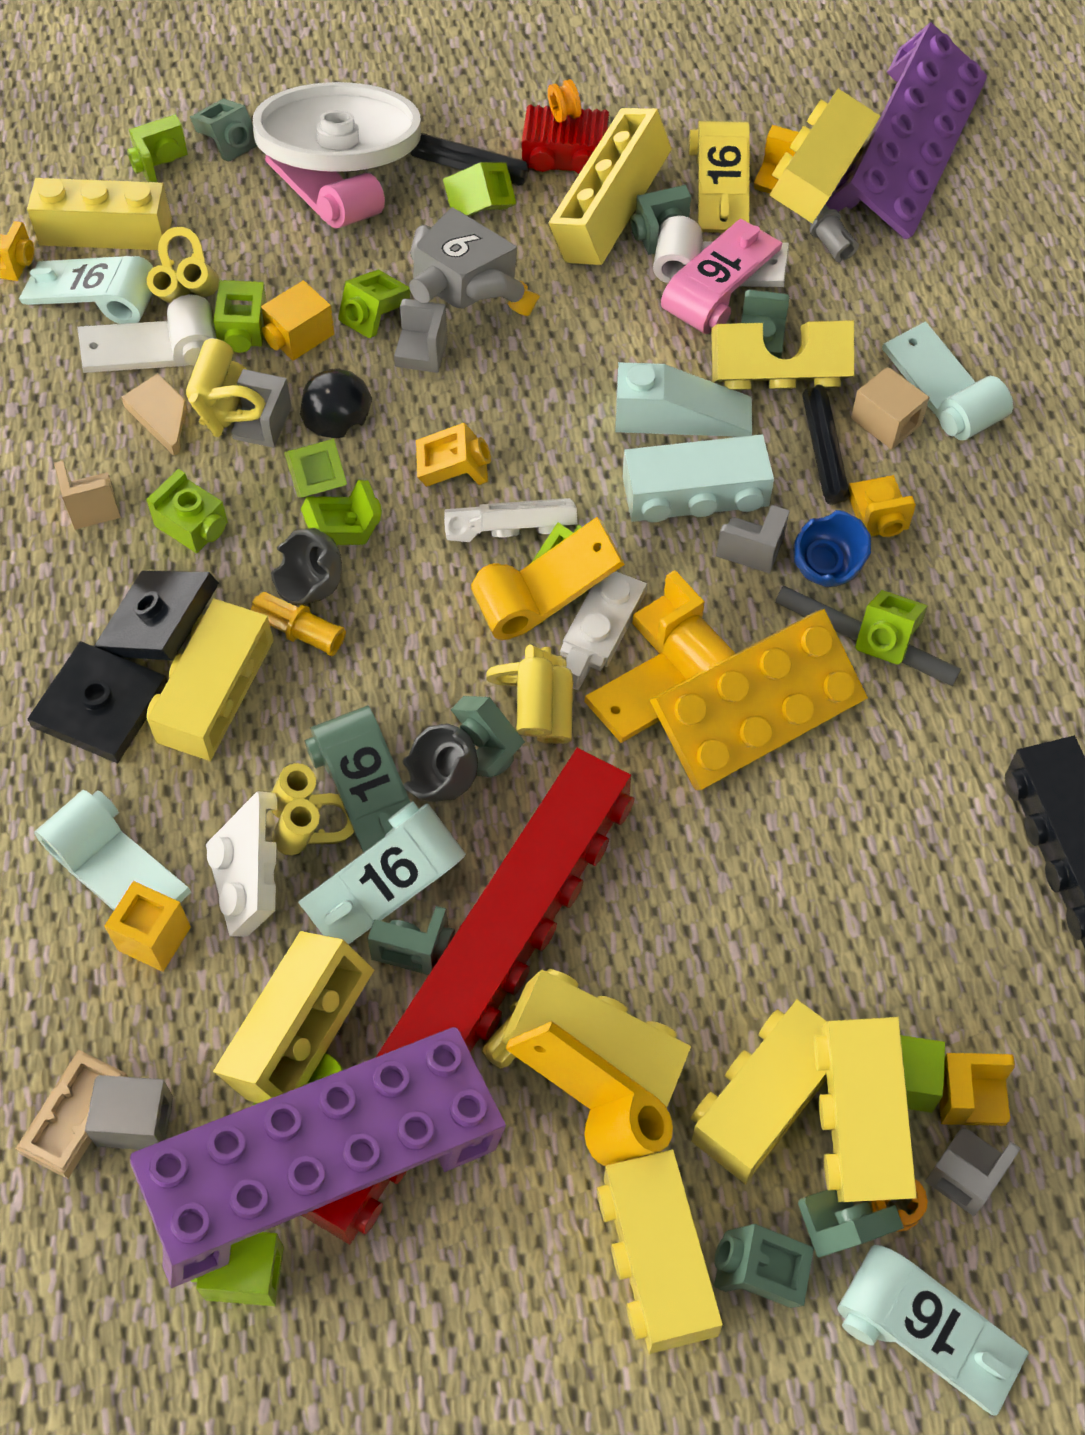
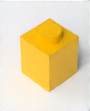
(297, 320)

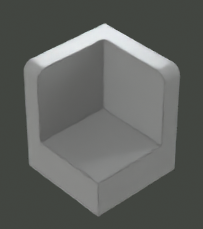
(422, 336)
(276, 395)
(753, 543)
(128, 1112)
(970, 1170)

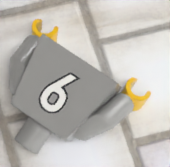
(466, 265)

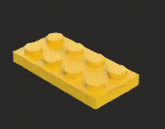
(758, 699)

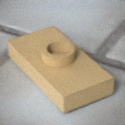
(58, 1131)

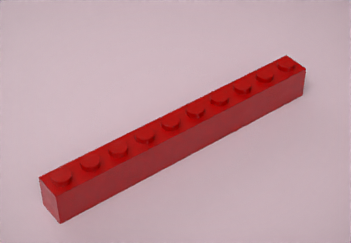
(501, 933)

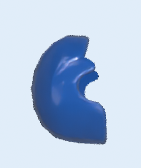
(832, 549)

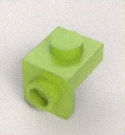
(345, 518)

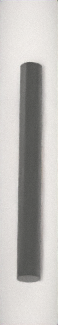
(850, 627)

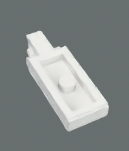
(508, 518)
(601, 624)

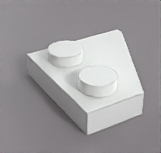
(245, 866)

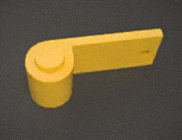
(524, 598)
(625, 701)
(622, 1116)

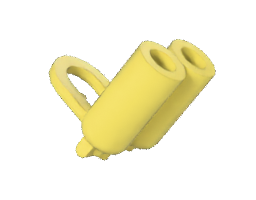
(191, 275)
(215, 389)
(542, 694)
(299, 811)

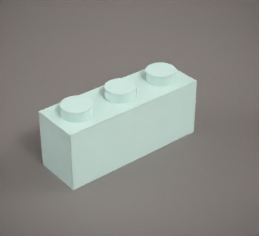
(697, 478)

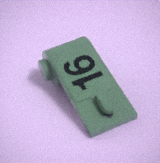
(362, 771)

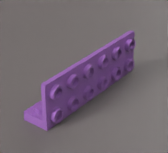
(914, 131)
(313, 1149)

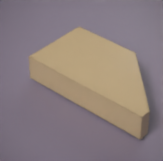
(158, 410)

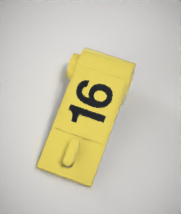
(723, 172)

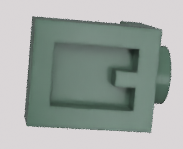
(228, 126)
(654, 209)
(770, 310)
(489, 732)
(406, 946)
(842, 1225)
(763, 1264)

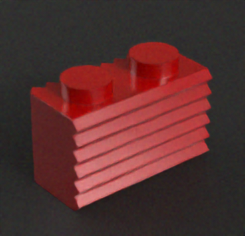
(563, 144)

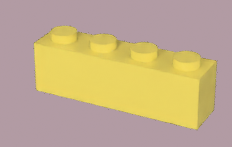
(608, 186)

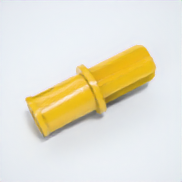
(300, 623)

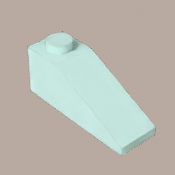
(675, 402)

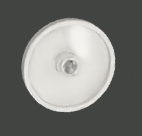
(336, 126)

